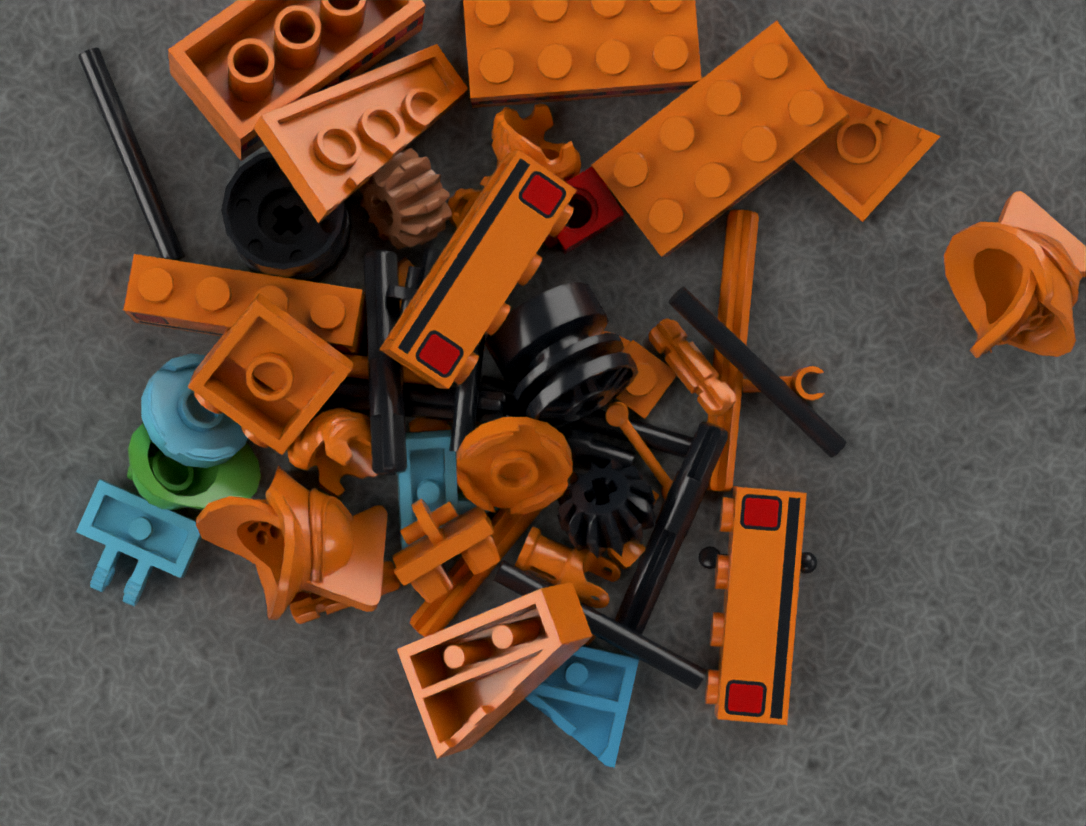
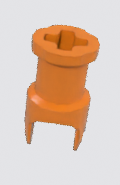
(563, 564)

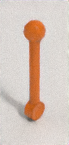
(617, 416)

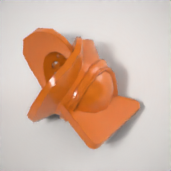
(1018, 279)
(302, 543)

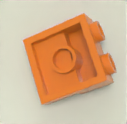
(269, 375)

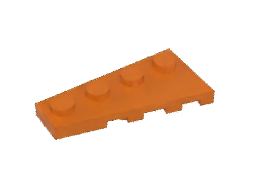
(356, 127)

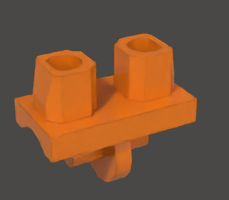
(423, 559)

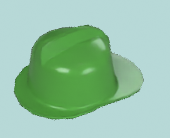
(176, 486)

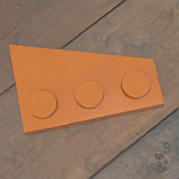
(865, 156)

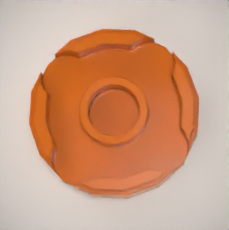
(514, 465)

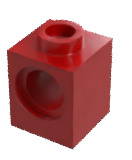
(602, 206)

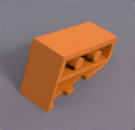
(490, 663)

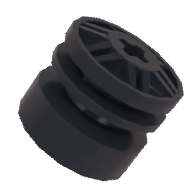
(251, 215)
(561, 355)

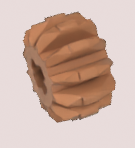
(406, 201)

